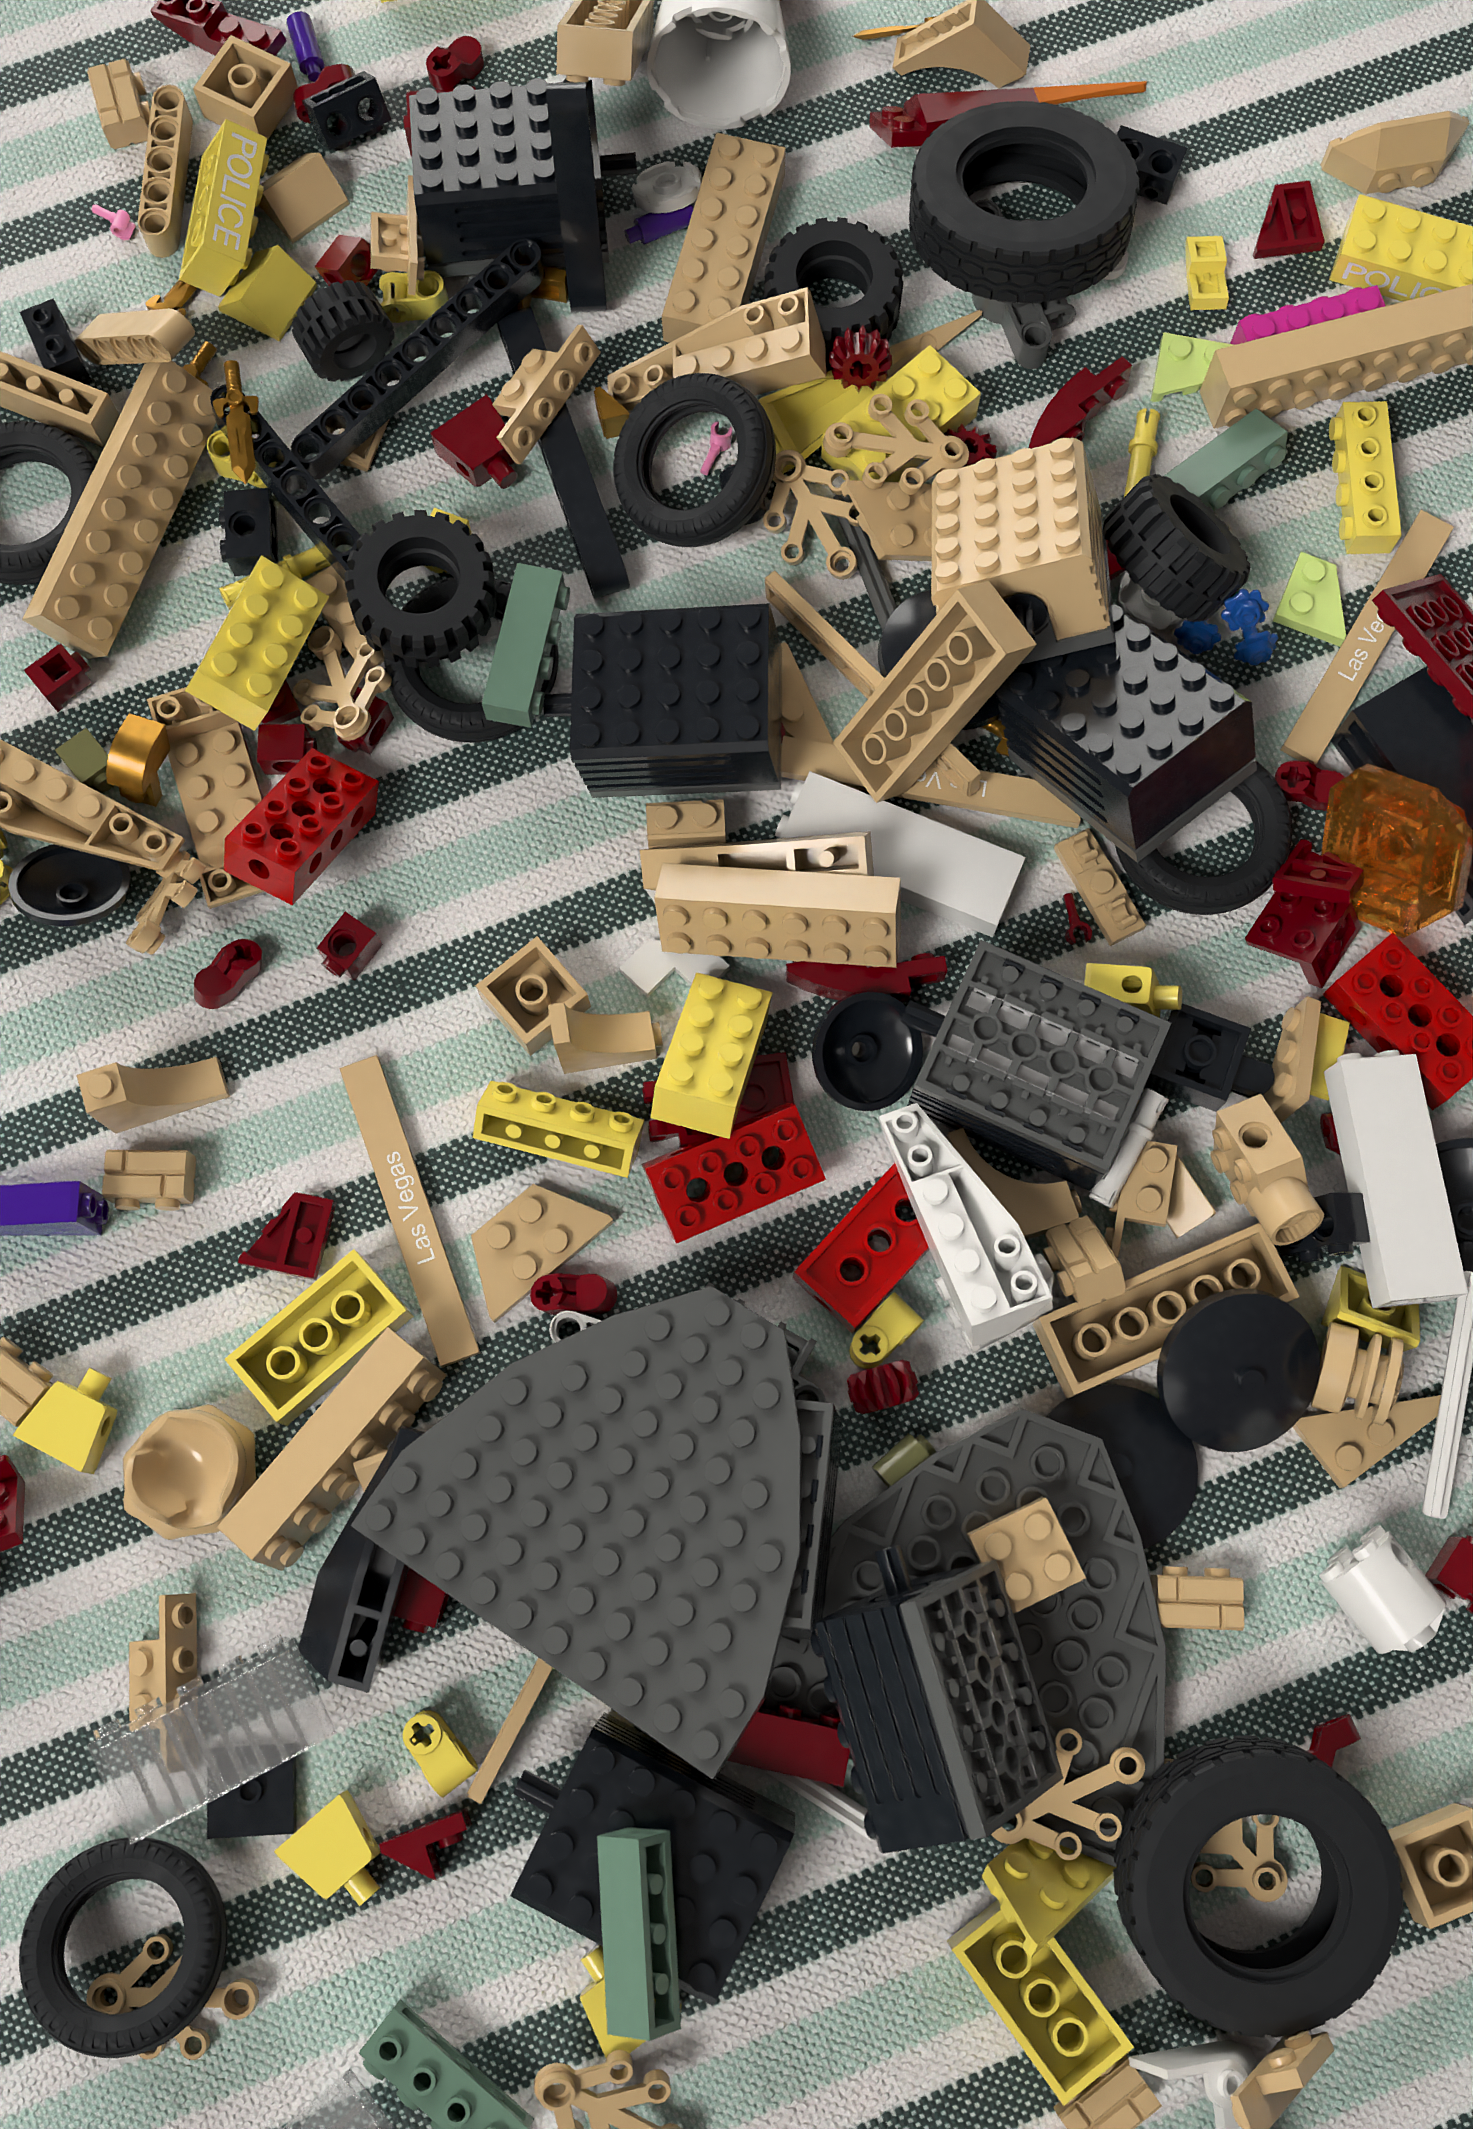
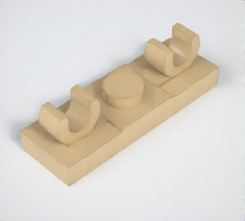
(1099, 887)

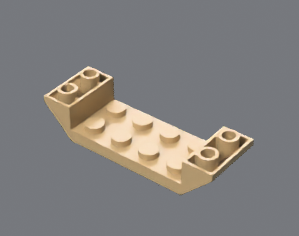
(213, 783)

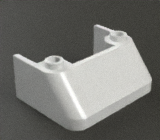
(1221, 2062)

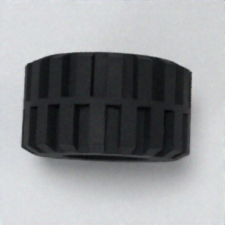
(343, 330)

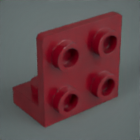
(1306, 932)

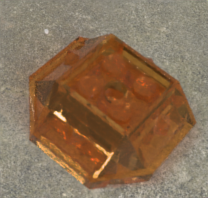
(1405, 841)

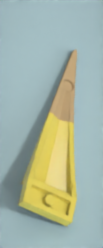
(807, 409)

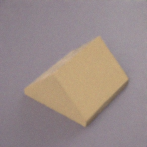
(302, 196)

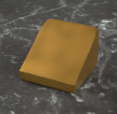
(610, 413)

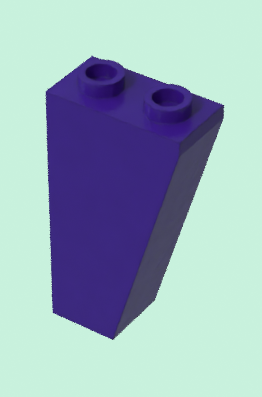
(52, 1209)

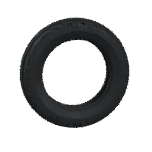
(647, 427)
(49, 445)
(430, 711)
(1233, 890)
(45, 1935)

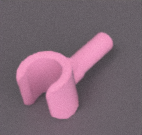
(120, 222)
(717, 444)

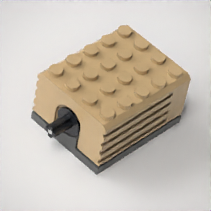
(1035, 536)

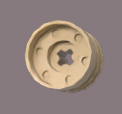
(1358, 1373)

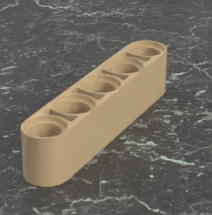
(165, 171)
(135, 337)

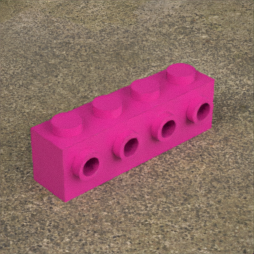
(1315, 312)

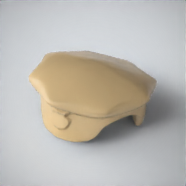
(188, 1471)

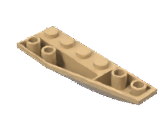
(756, 345)
(67, 813)
(819, 854)

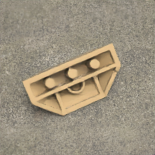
(1395, 152)

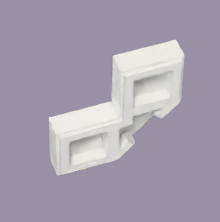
(651, 966)

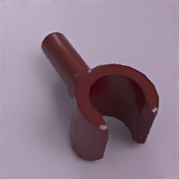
(1074, 921)

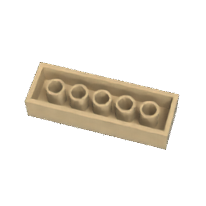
(604, 39)
(724, 233)
(934, 690)
(779, 914)
(1130, 1329)
(317, 1465)

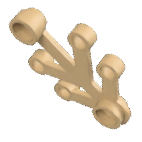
(901, 445)
(810, 510)
(351, 717)
(147, 934)
(1060, 1800)
(1230, 1841)
(139, 1996)
(602, 2108)

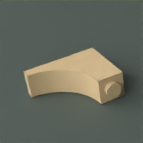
(966, 39)
(602, 1040)
(134, 1096)
(1030, 1204)

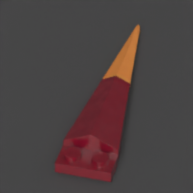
(927, 111)

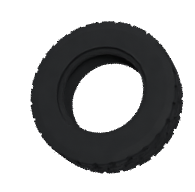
(1014, 257)
(1338, 1946)

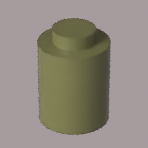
(903, 1458)

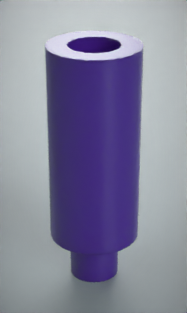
(305, 44)
(655, 226)

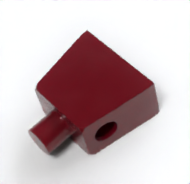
(471, 445)

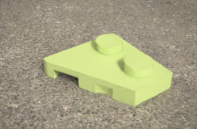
(1182, 364)
(1313, 600)

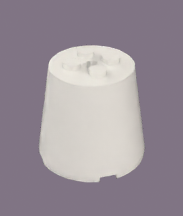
(719, 60)

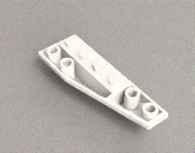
(966, 1229)

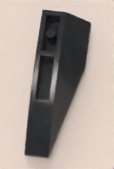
(355, 1597)

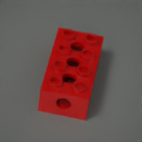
(286, 844)
(1412, 994)
(755, 1188)
(848, 1245)

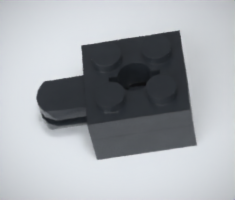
(1206, 1060)

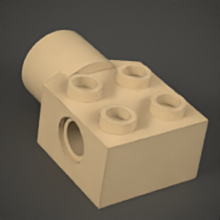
(1265, 1170)

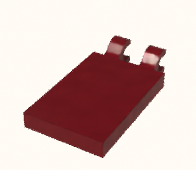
(766, 1089)

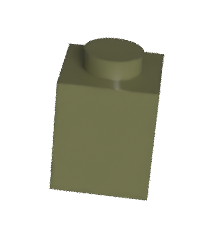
(86, 760)

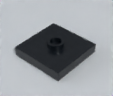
(257, 1807)

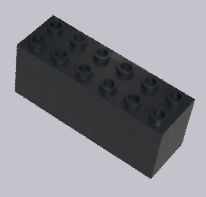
(1418, 736)

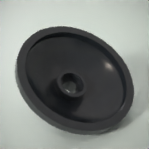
(68, 886)
(887, 1053)

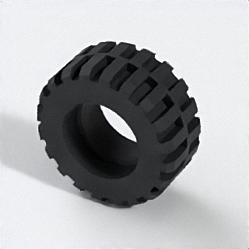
(843, 253)
(414, 543)
(1176, 548)

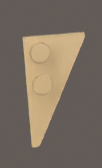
(799, 709)
(1352, 1446)

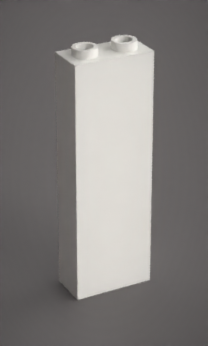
(937, 864)
(1396, 1165)

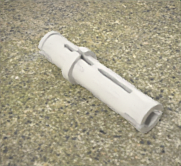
(1133, 1141)

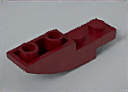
(209, 25)
(1079, 402)
(841, 980)

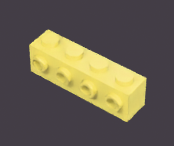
(1365, 478)
(558, 1128)

